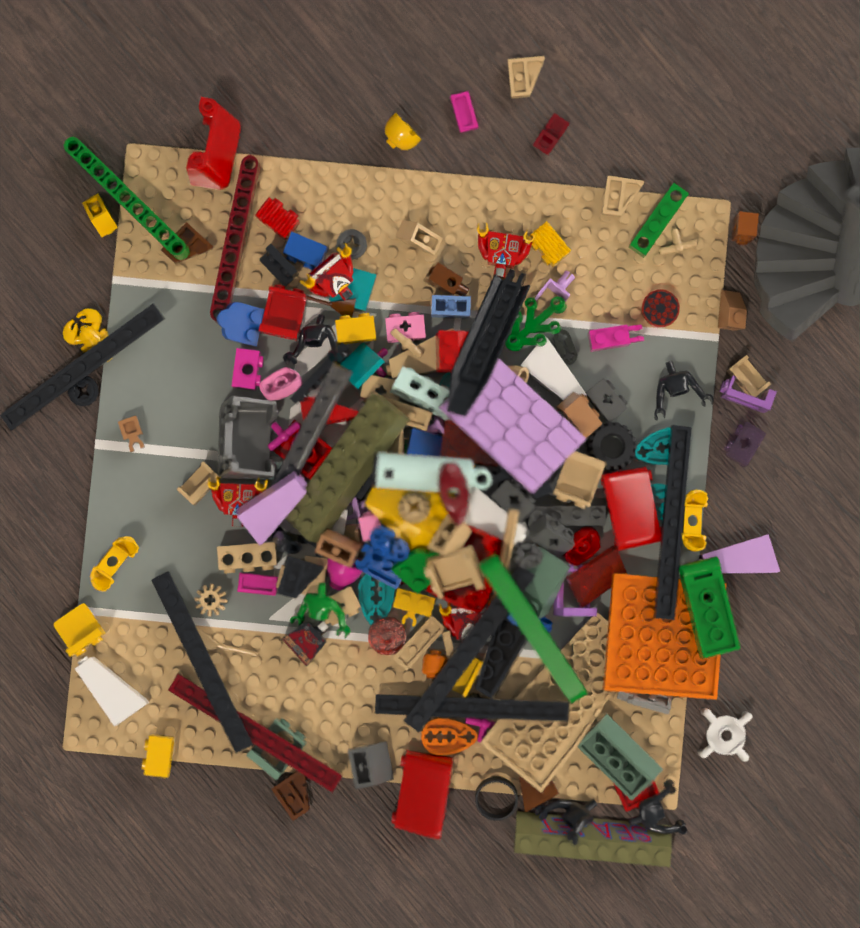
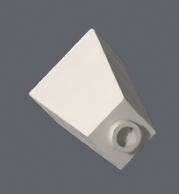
(551, 371)
(489, 517)
(111, 692)

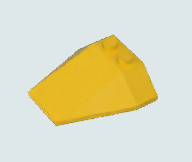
(384, 505)

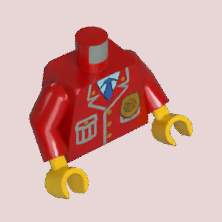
(503, 249)
(232, 496)

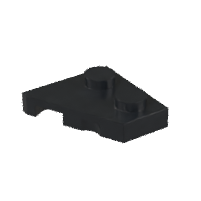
(297, 577)

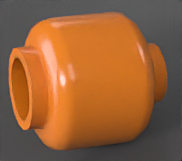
(433, 663)

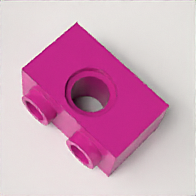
(243, 358)

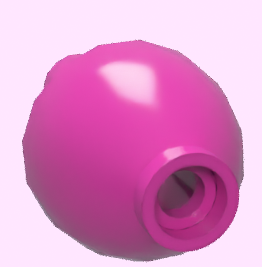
(341, 575)

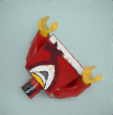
(332, 275)
(459, 620)

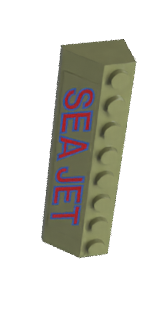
(599, 841)

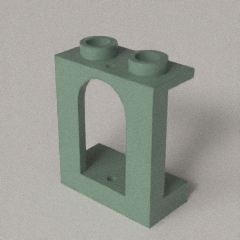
(255, 753)

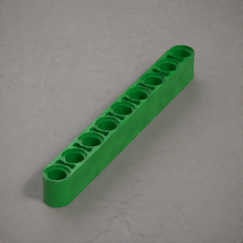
(120, 192)
(533, 628)

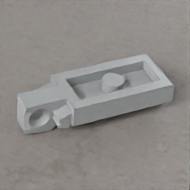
(658, 703)

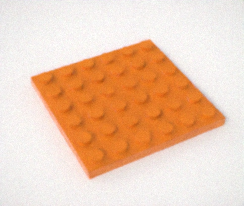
(651, 652)

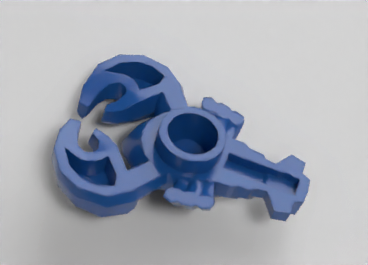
(380, 549)

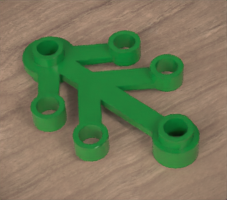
(534, 325)

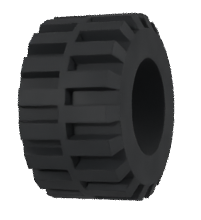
(623, 434)

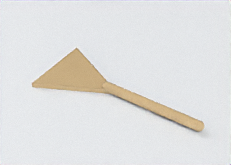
(212, 644)

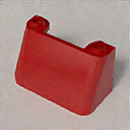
(215, 165)
(631, 508)
(468, 596)
(423, 793)

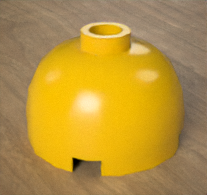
(400, 133)

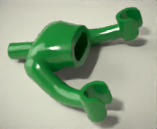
(319, 608)

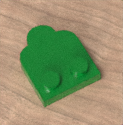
(412, 569)

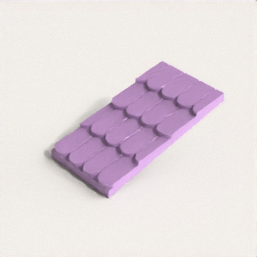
(518, 428)

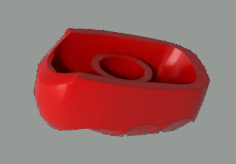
(585, 546)

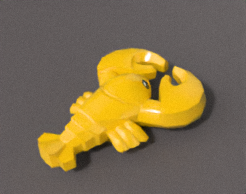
(88, 334)

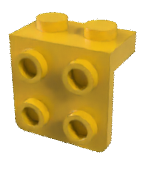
(79, 630)

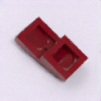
(551, 134)

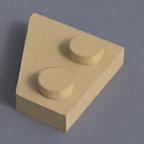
(523, 75)
(619, 195)

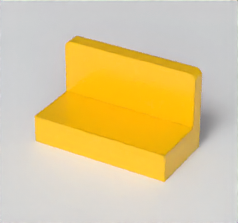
(466, 680)

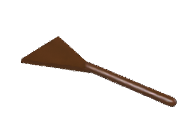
(342, 307)

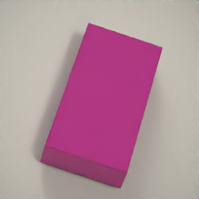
(464, 112)
(257, 584)

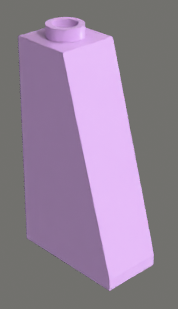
(270, 507)
(747, 557)

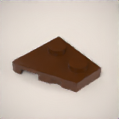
(196, 243)
(293, 795)

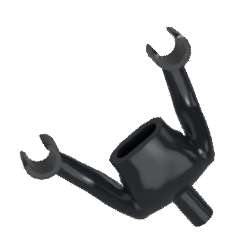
(314, 336)
(677, 384)
(290, 542)
(652, 812)
(575, 817)

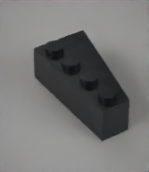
(501, 655)

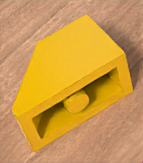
(100, 215)

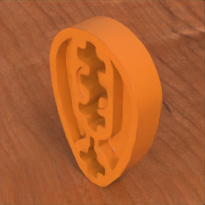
(446, 748)

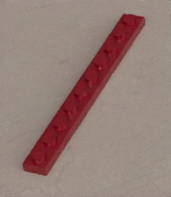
(262, 737)

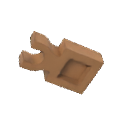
(131, 430)

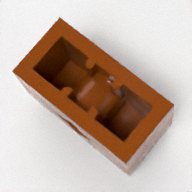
(745, 227)

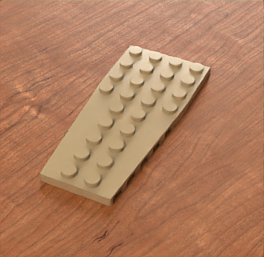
(542, 747)

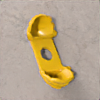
(691, 536)
(102, 574)

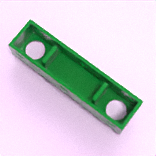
(658, 220)

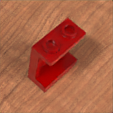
(283, 312)

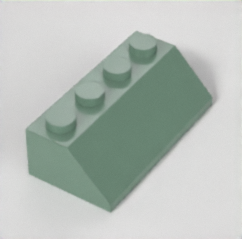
(619, 757)

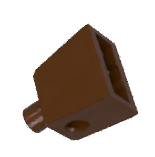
(438, 279)

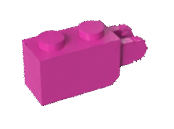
(613, 337)

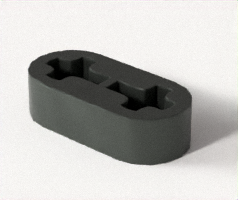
(569, 345)

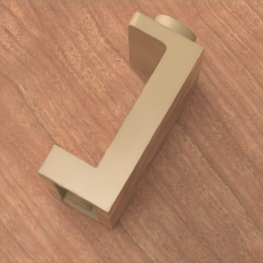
(579, 479)
(454, 571)

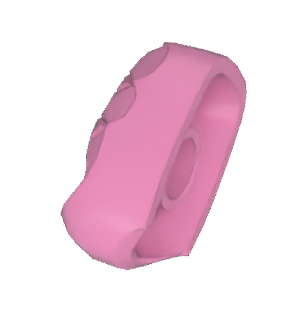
(280, 384)

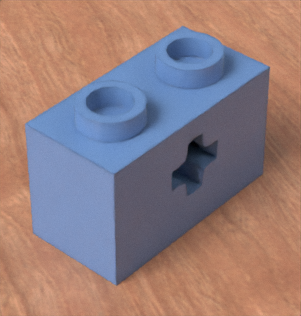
(451, 306)

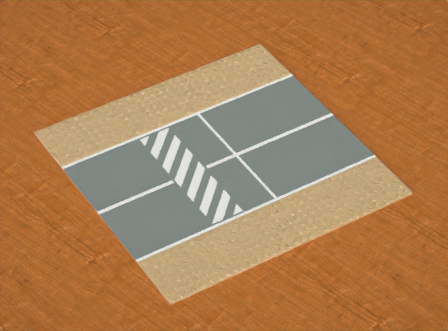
(185, 372)

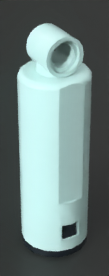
(420, 472)

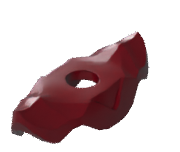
(448, 478)

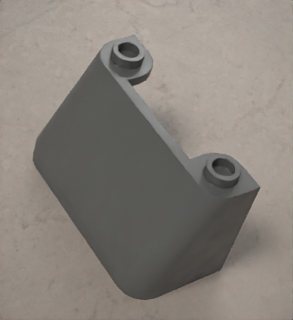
(245, 438)

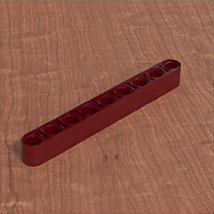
(235, 230)

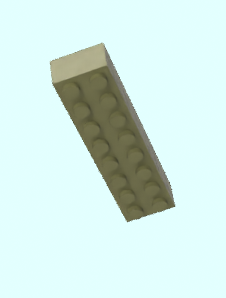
(347, 467)

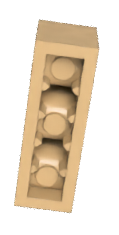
(238, 551)

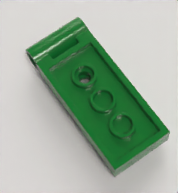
(712, 617)

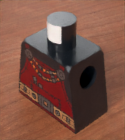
(307, 641)

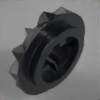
(84, 400)

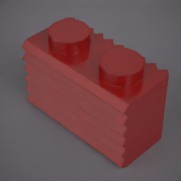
(277, 218)

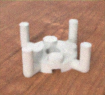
(714, 731)

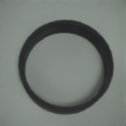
(496, 817)

